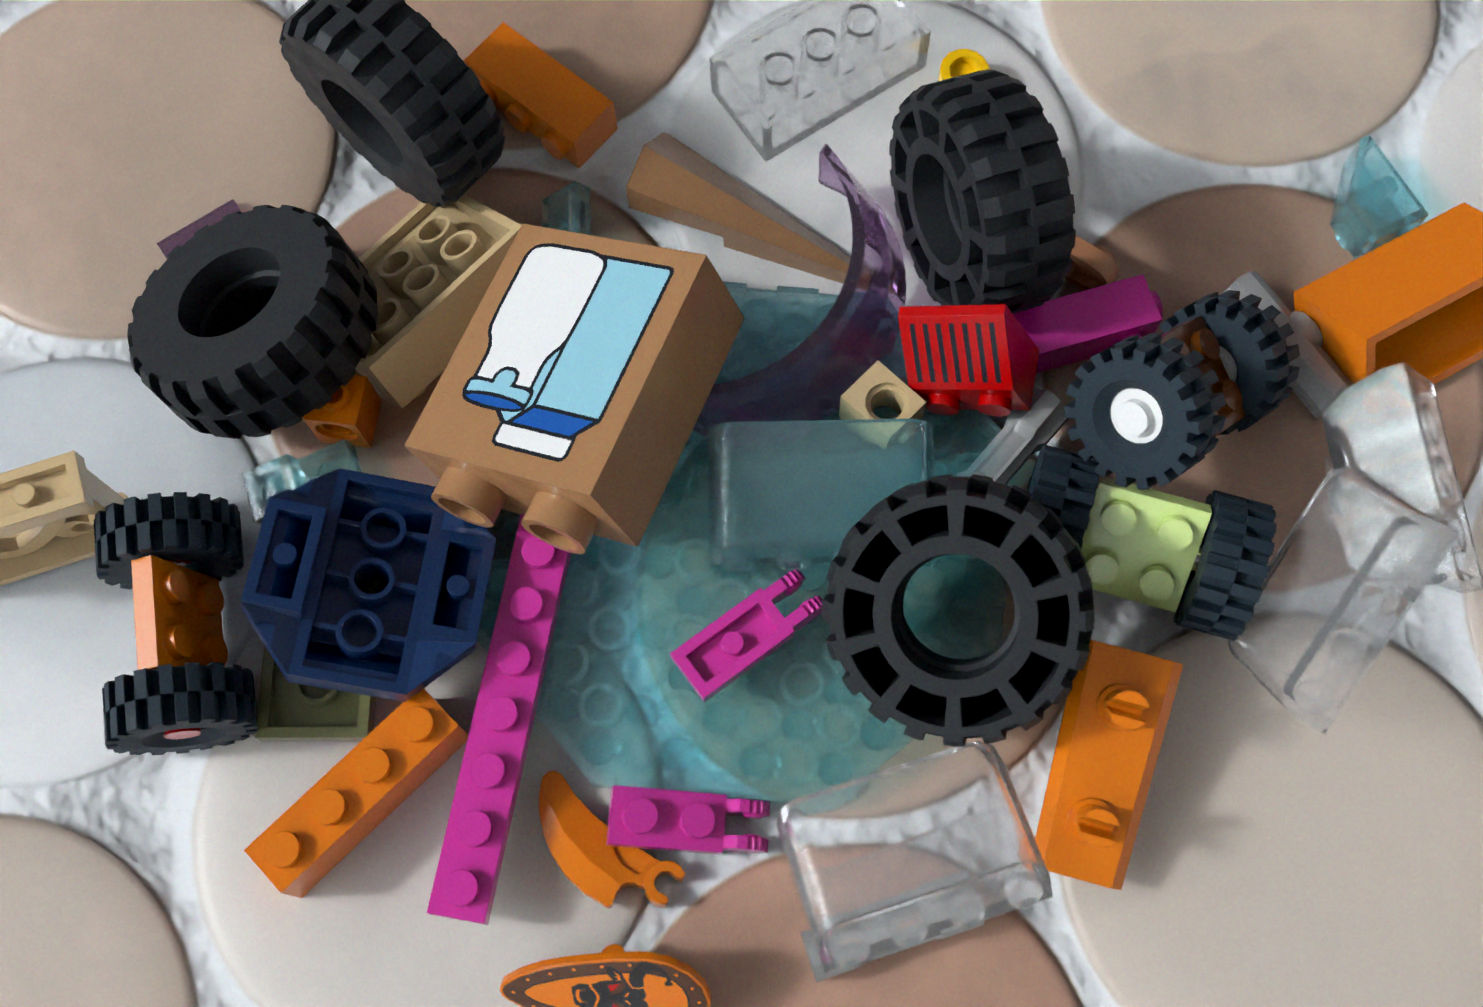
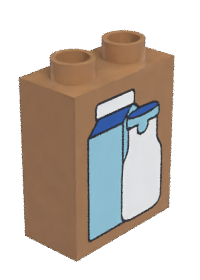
(576, 386)

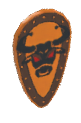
(607, 980)

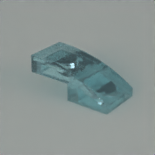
(292, 472)

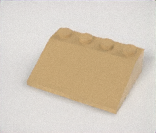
(428, 287)

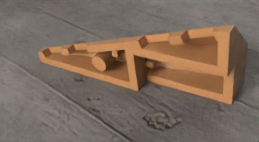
(692, 191)

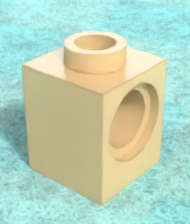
(876, 389)

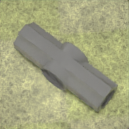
(1319, 377)

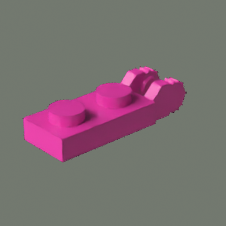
(743, 636)
(680, 821)

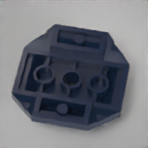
(357, 529)

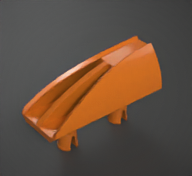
(1105, 763)

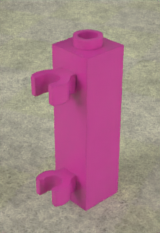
(1091, 321)

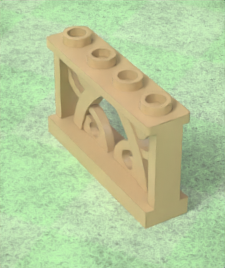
(49, 515)

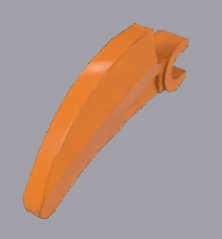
(580, 849)

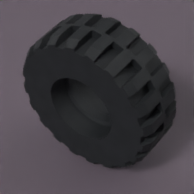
(395, 94)
(982, 192)
(253, 322)
(945, 693)

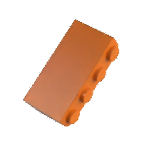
(1406, 301)

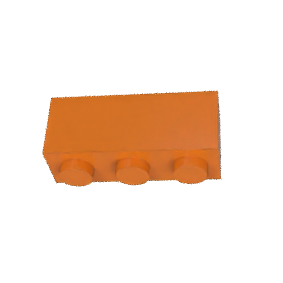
(543, 96)

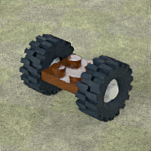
(1163, 398)

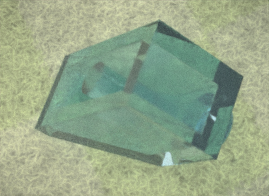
(1372, 201)

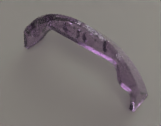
(849, 339)

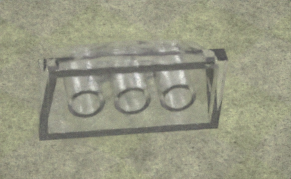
(1397, 434)

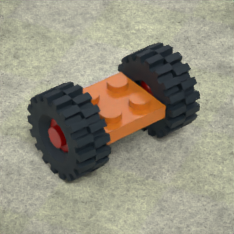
(173, 561)

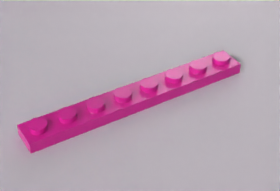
(500, 732)

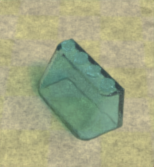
(801, 485)

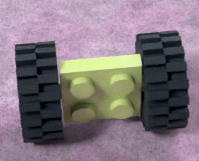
(1162, 547)

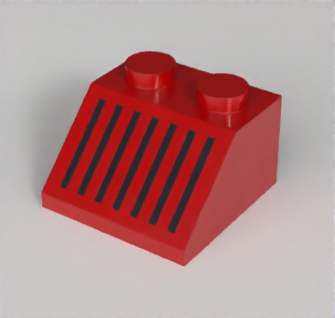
(968, 358)

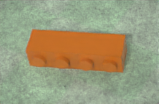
(356, 795)

